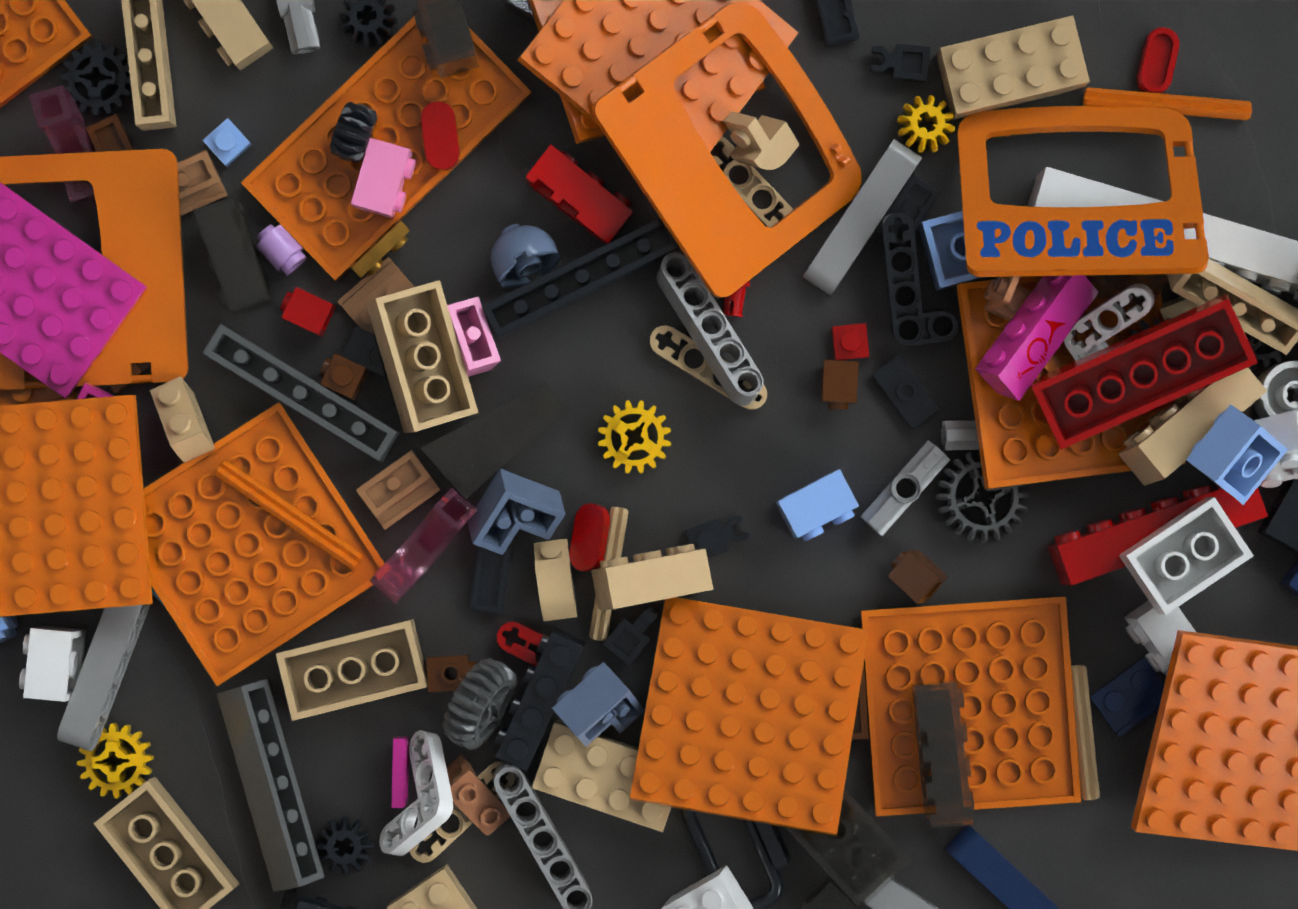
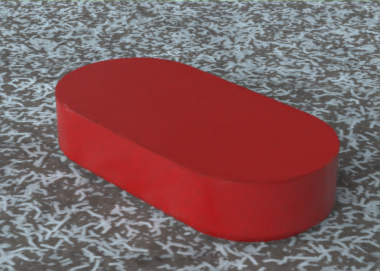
(1158, 60)
(440, 135)
(589, 537)

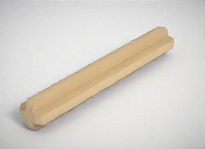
(601, 618)
(1084, 733)

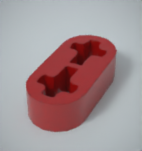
(517, 649)

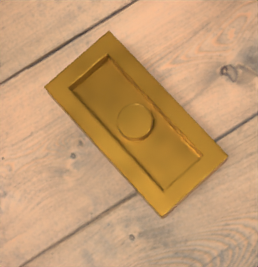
(392, 240)

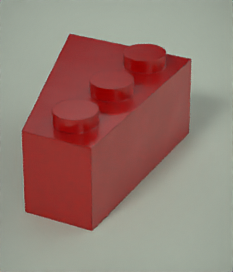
(579, 195)

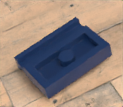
(1129, 696)

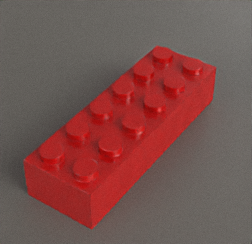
(1144, 371)
(1097, 551)

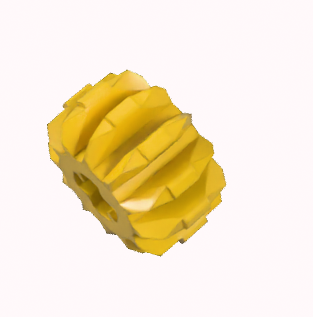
(930, 113)

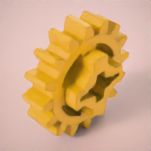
(621, 428)
(116, 775)

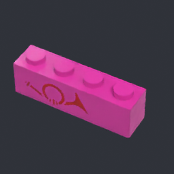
(1035, 333)

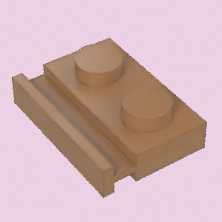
(198, 182)
(384, 281)
(398, 489)

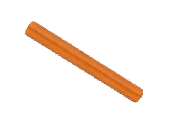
(1183, 104)
(288, 514)

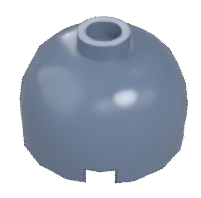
(521, 253)

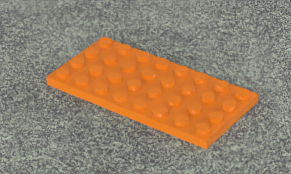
(314, 189)

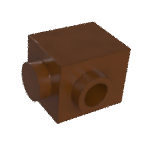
(343, 376)
(839, 384)
(917, 575)
(447, 671)

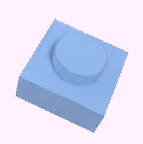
(227, 142)

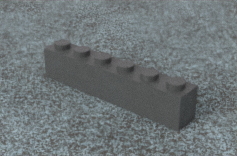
(301, 393)
(270, 785)

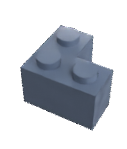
(513, 505)
(597, 704)

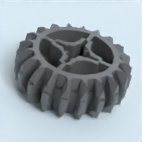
(986, 511)
(479, 704)

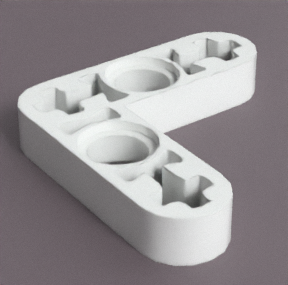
(1093, 341)
(433, 801)

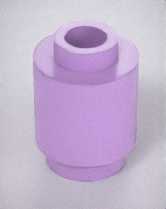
(280, 249)

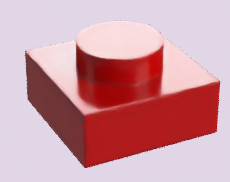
(850, 342)

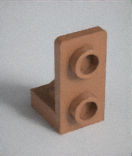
(1005, 296)
(475, 797)

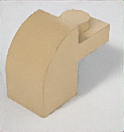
(760, 142)
(554, 580)

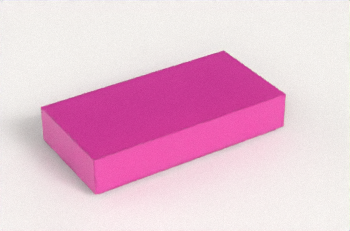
(400, 771)

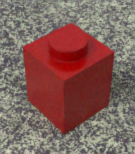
(307, 311)

